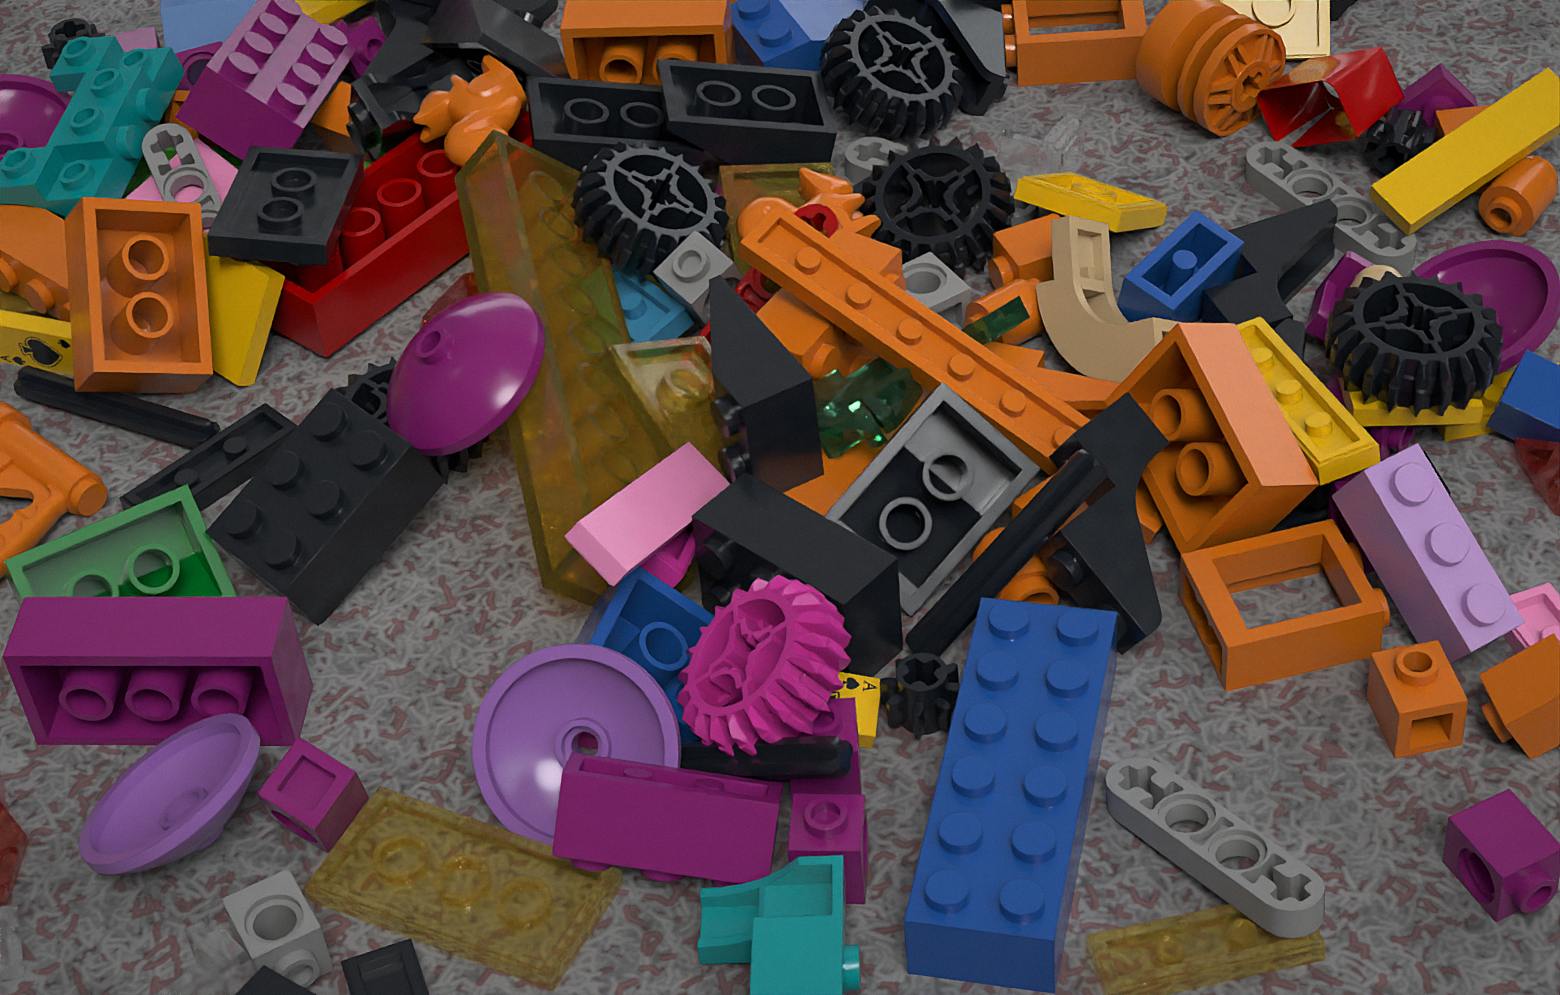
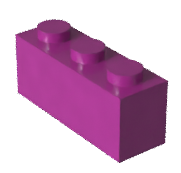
(666, 820)

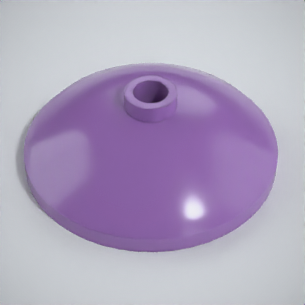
(535, 722)
(172, 797)

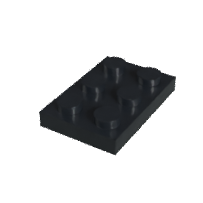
(286, 206)

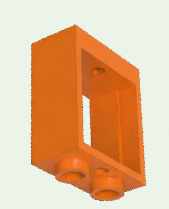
(1072, 55)
(1291, 646)

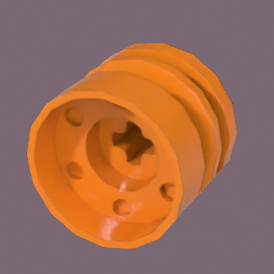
(1209, 63)

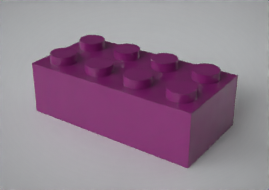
(267, 79)
(155, 666)

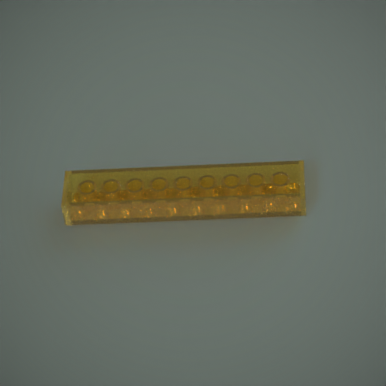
(573, 428)

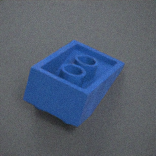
(786, 31)
(650, 627)

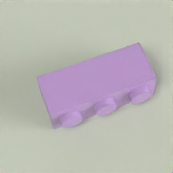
(1426, 555)

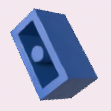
(1177, 271)

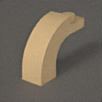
(1082, 308)

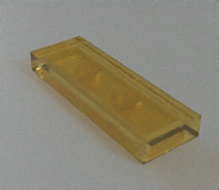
(1194, 952)

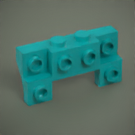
(100, 131)
(786, 928)

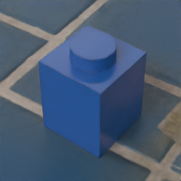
(1530, 401)

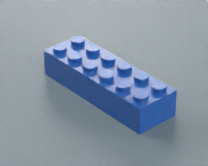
(1013, 797)

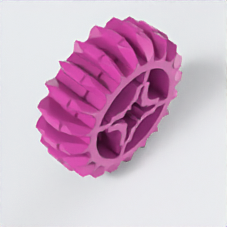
(764, 666)

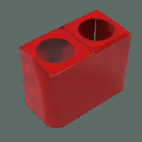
(1364, 90)

